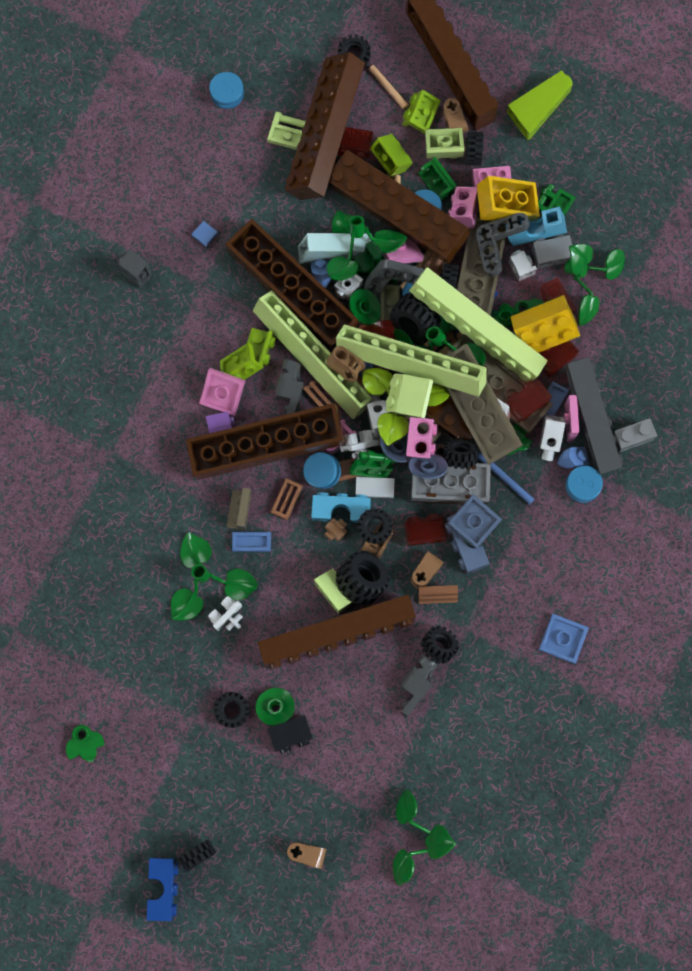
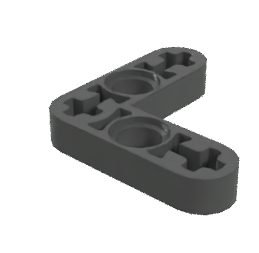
(494, 235)
(390, 270)

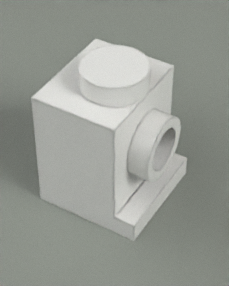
(521, 265)
(345, 292)

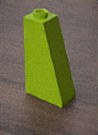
(538, 104)

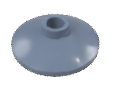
(396, 450)
(428, 468)

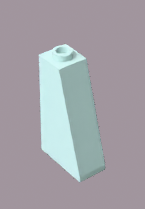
(328, 246)

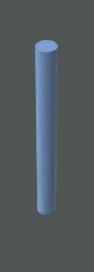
(507, 480)

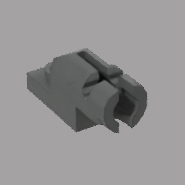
(289, 387)
(416, 684)

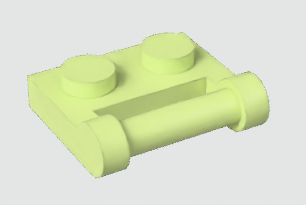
(284, 135)

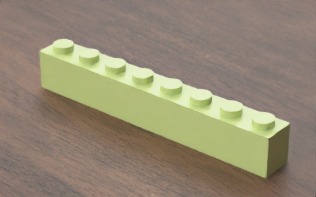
(478, 325)
(310, 353)
(413, 360)

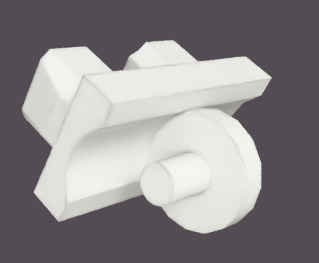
(352, 443)
(219, 620)

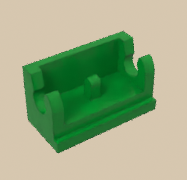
(437, 179)

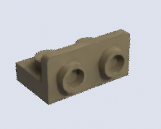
(239, 509)

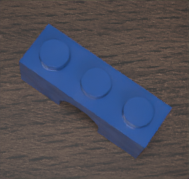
(163, 908)

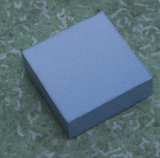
(204, 234)

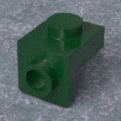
(369, 258)

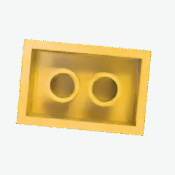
(504, 197)
(546, 325)

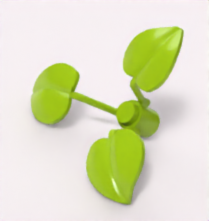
(390, 425)

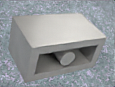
(551, 251)
(635, 435)

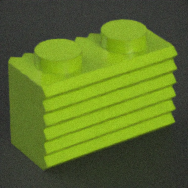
(391, 155)

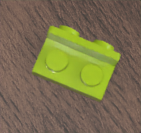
(421, 111)
(261, 342)
(241, 362)

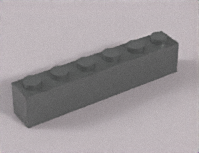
(593, 415)

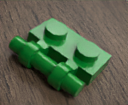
(560, 199)
(372, 465)

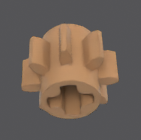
(336, 529)

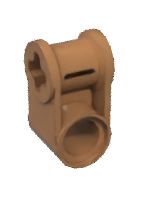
(454, 118)
(344, 362)
(380, 547)
(427, 568)
(310, 856)

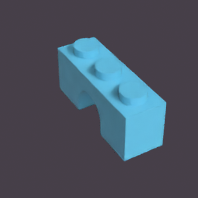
(549, 225)
(324, 505)

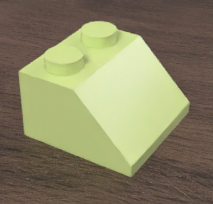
(444, 143)
(409, 395)
(329, 588)

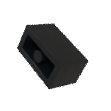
(290, 734)

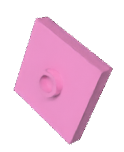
(406, 253)
(222, 391)
(571, 418)

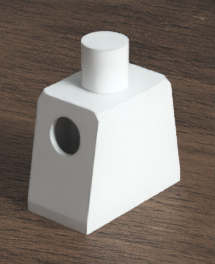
(374, 410)
(552, 428)

